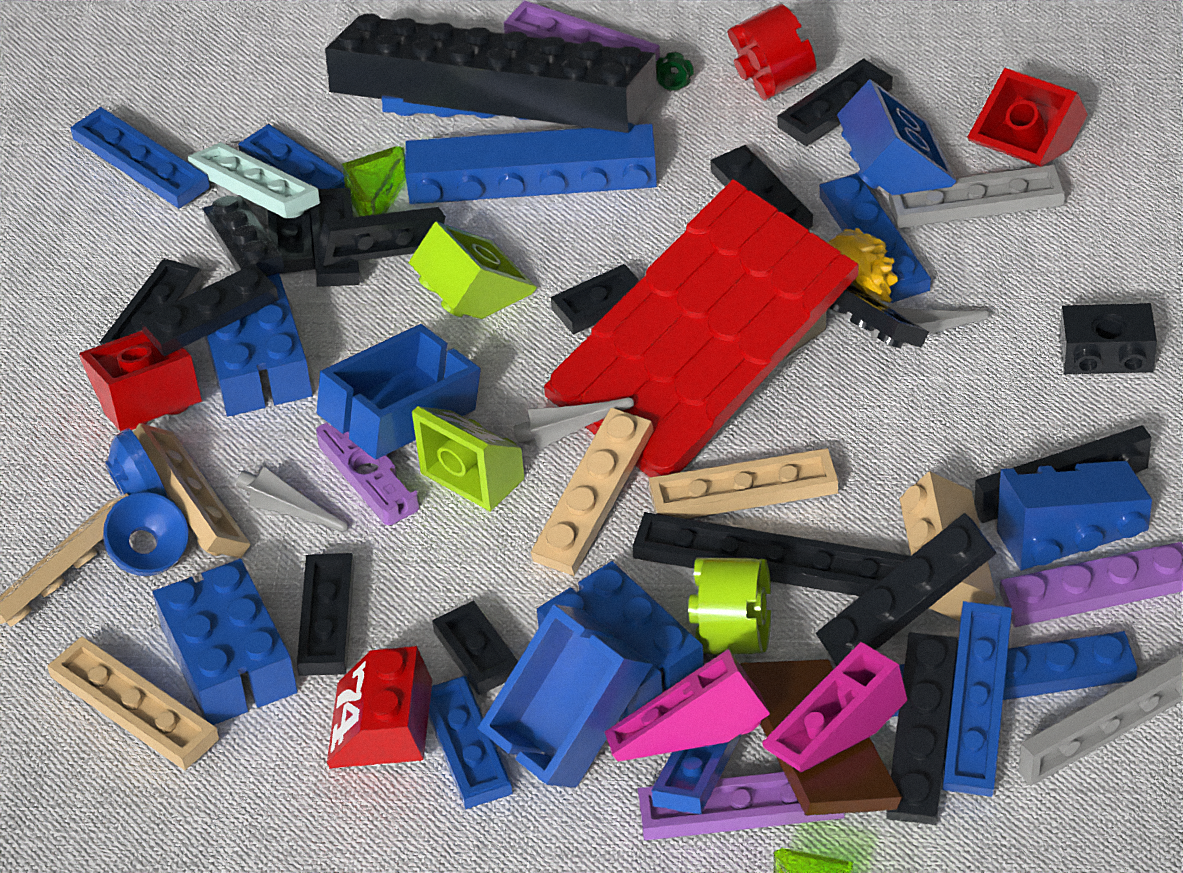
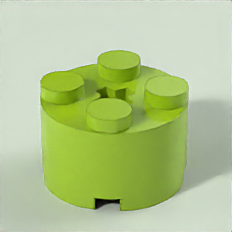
(731, 605)

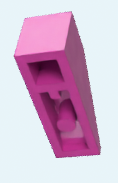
(840, 710)
(694, 713)

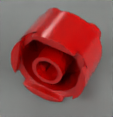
(772, 51)

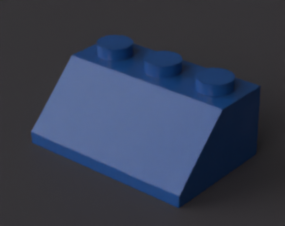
(893, 144)

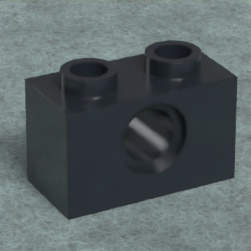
(1107, 338)

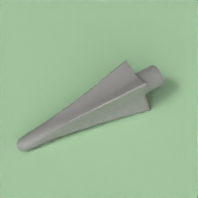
(939, 320)
(554, 423)
(273, 494)

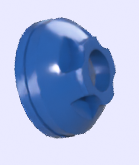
(131, 466)
(151, 514)

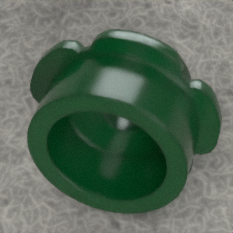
(669, 79)

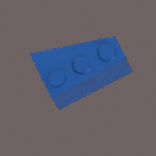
(1069, 511)

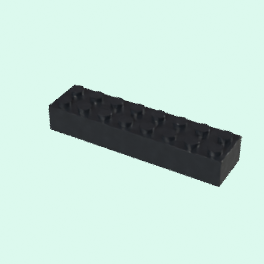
(493, 72)

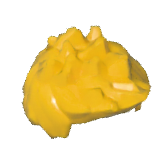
(873, 268)

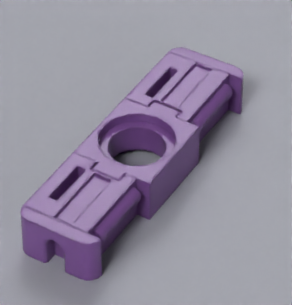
(378, 489)

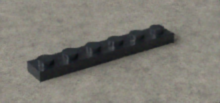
(789, 558)

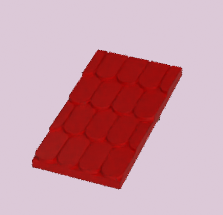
(706, 325)

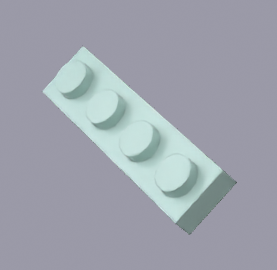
(255, 180)

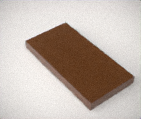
(841, 784)

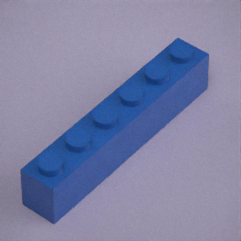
(529, 164)

